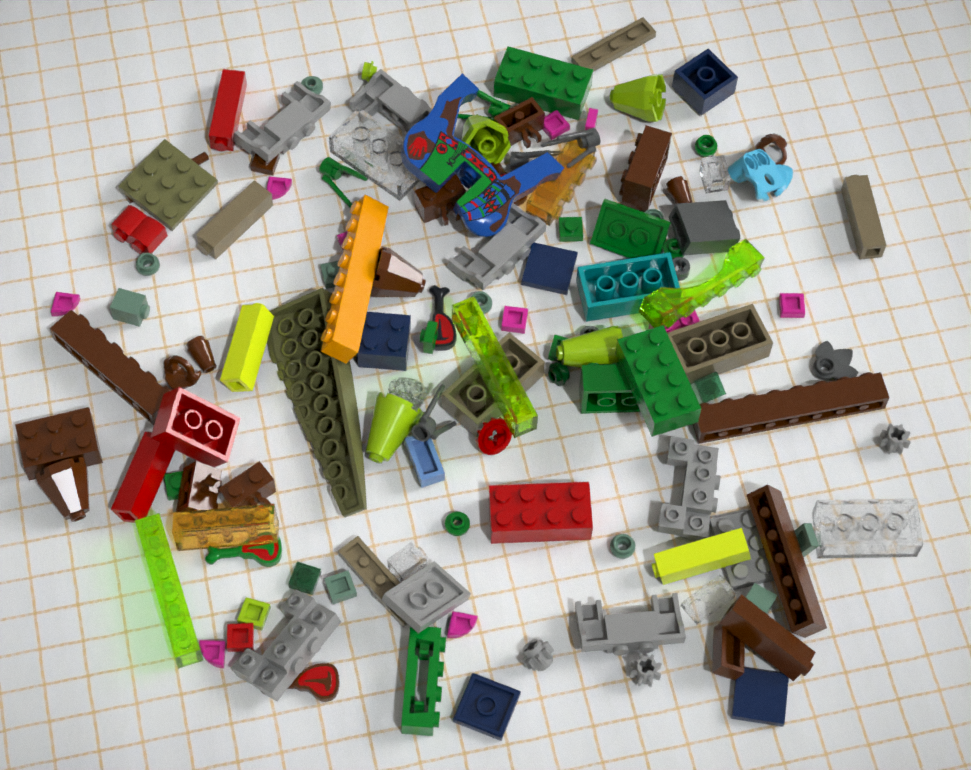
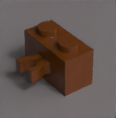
(522, 122)
(439, 204)
(199, 487)
(248, 488)

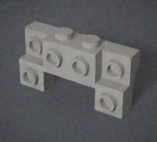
(392, 100)
(287, 127)
(501, 252)
(698, 500)
(630, 631)
(292, 649)

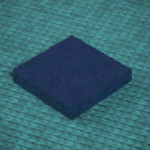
(549, 268)
(760, 697)
(486, 706)

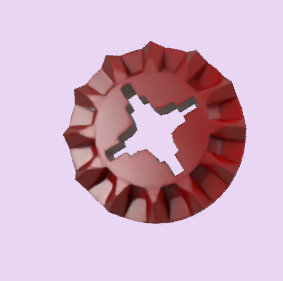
(499, 441)

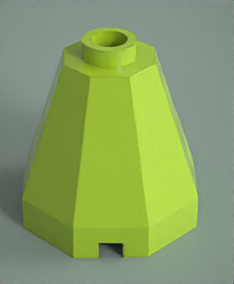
(641, 97)
(486, 138)

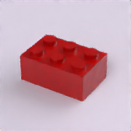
(195, 427)

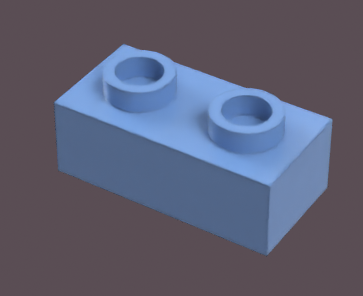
(425, 461)

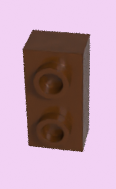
(727, 654)

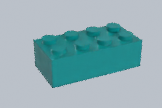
(621, 285)

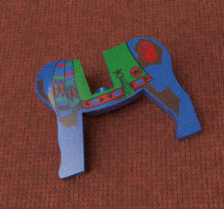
(437, 156)

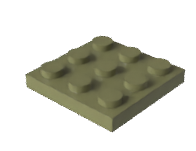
(168, 185)

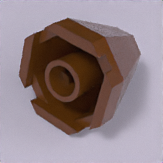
(396, 276)
(67, 487)

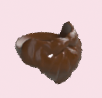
(778, 140)
(177, 376)

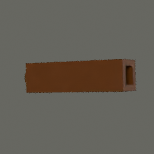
(768, 638)

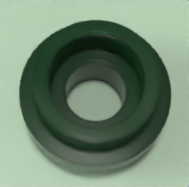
(558, 373)

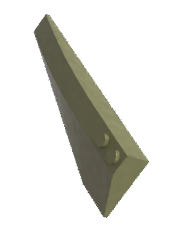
(321, 395)

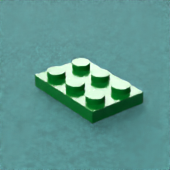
(629, 231)

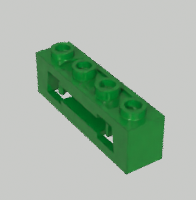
(423, 722)

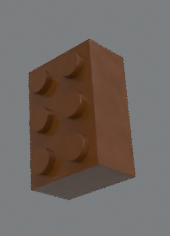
(645, 168)
(58, 439)

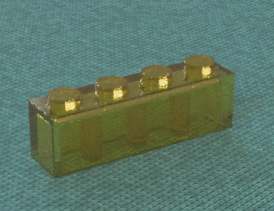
(550, 197)
(225, 527)

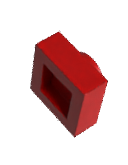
(240, 637)

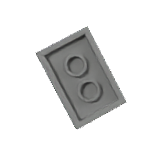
(750, 571)
(426, 597)

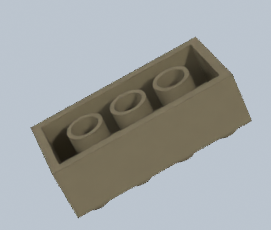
(721, 343)
(469, 396)

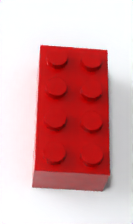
(540, 512)

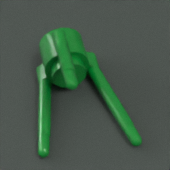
(496, 107)
(333, 170)

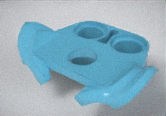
(754, 167)

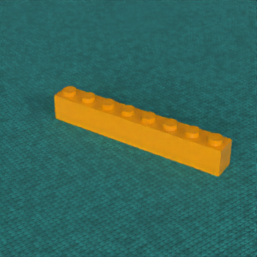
(354, 279)

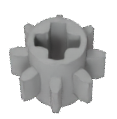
(895, 439)
(537, 655)
(645, 678)

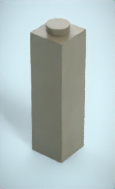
(863, 217)
(234, 220)

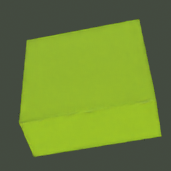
(254, 612)

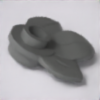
(835, 361)

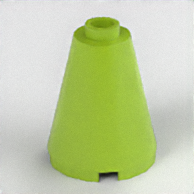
(590, 348)
(390, 426)

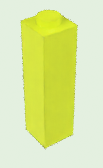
(247, 347)
(701, 556)

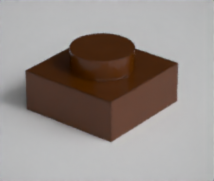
(261, 166)

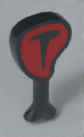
(446, 330)

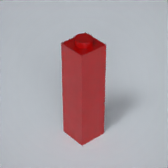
(227, 110)
(142, 479)

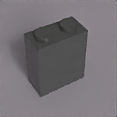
(704, 227)

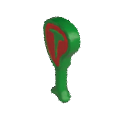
(264, 554)

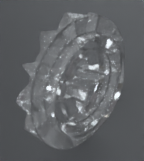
(414, 390)

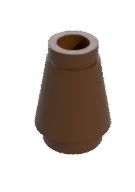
(679, 190)
(201, 353)

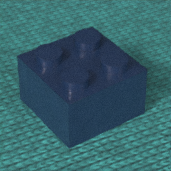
(704, 81)
(385, 341)

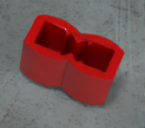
(138, 230)

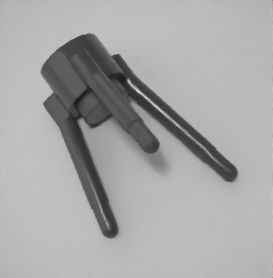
(586, 139)
(518, 159)
(426, 426)

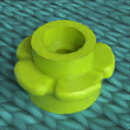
(368, 71)

